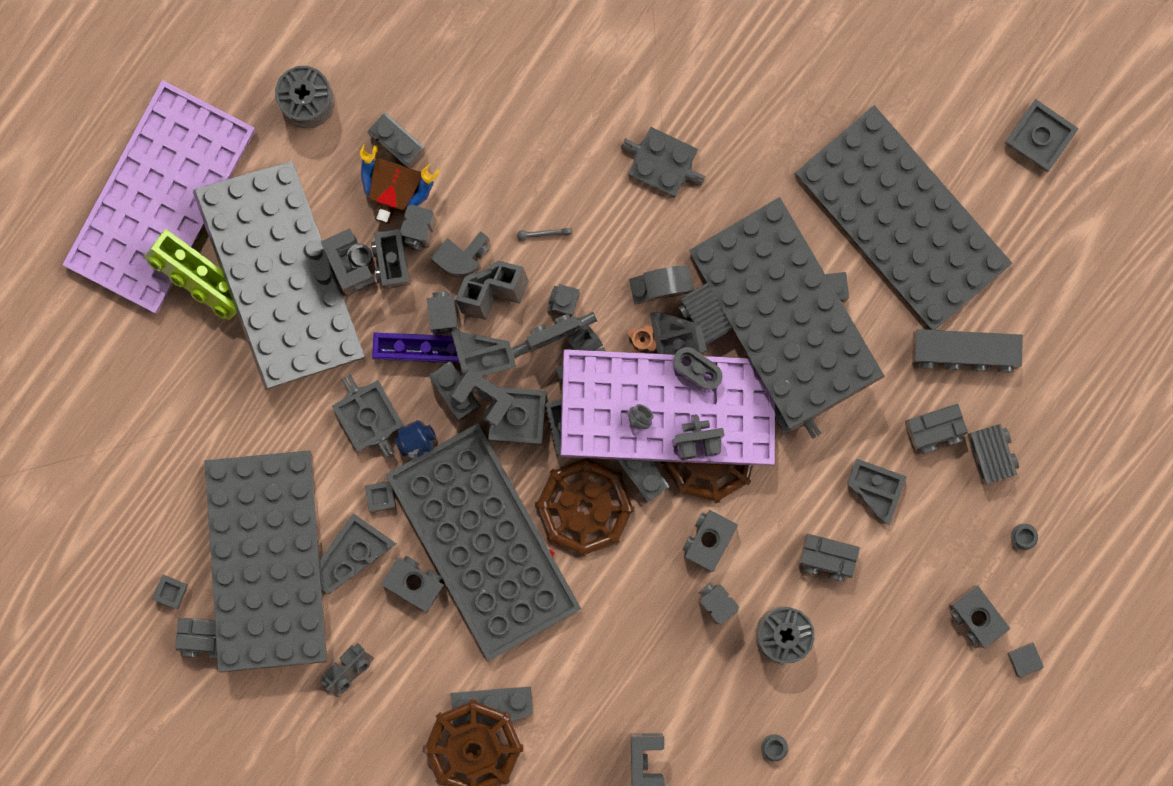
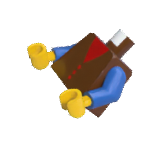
(393, 185)

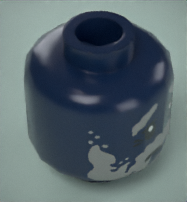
(415, 439)

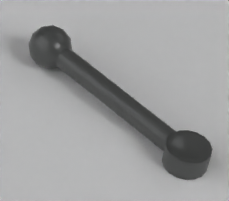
(522, 235)

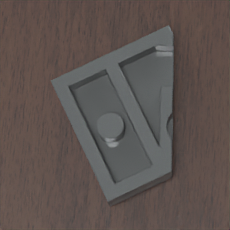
(676, 333)
(482, 353)
(877, 488)

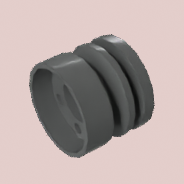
(314, 108)
(770, 640)

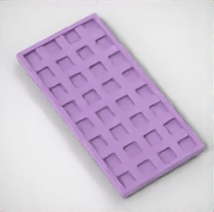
(151, 189)
(605, 385)

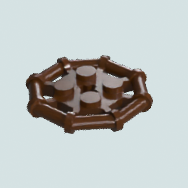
(711, 473)
(598, 513)
(475, 733)

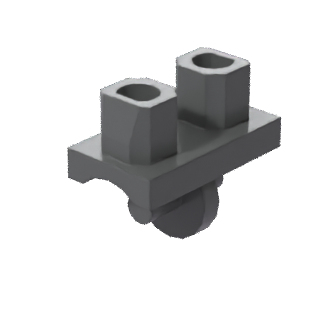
(687, 441)

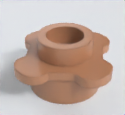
(637, 345)

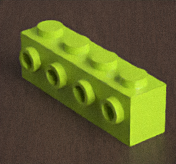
(192, 271)

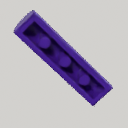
(414, 347)

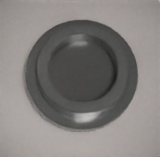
(359, 255)
(640, 416)
(1024, 536)
(774, 747)

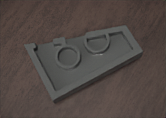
(351, 552)
(515, 701)

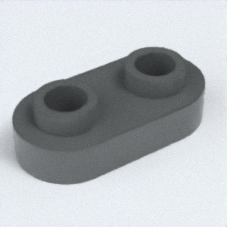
(698, 367)

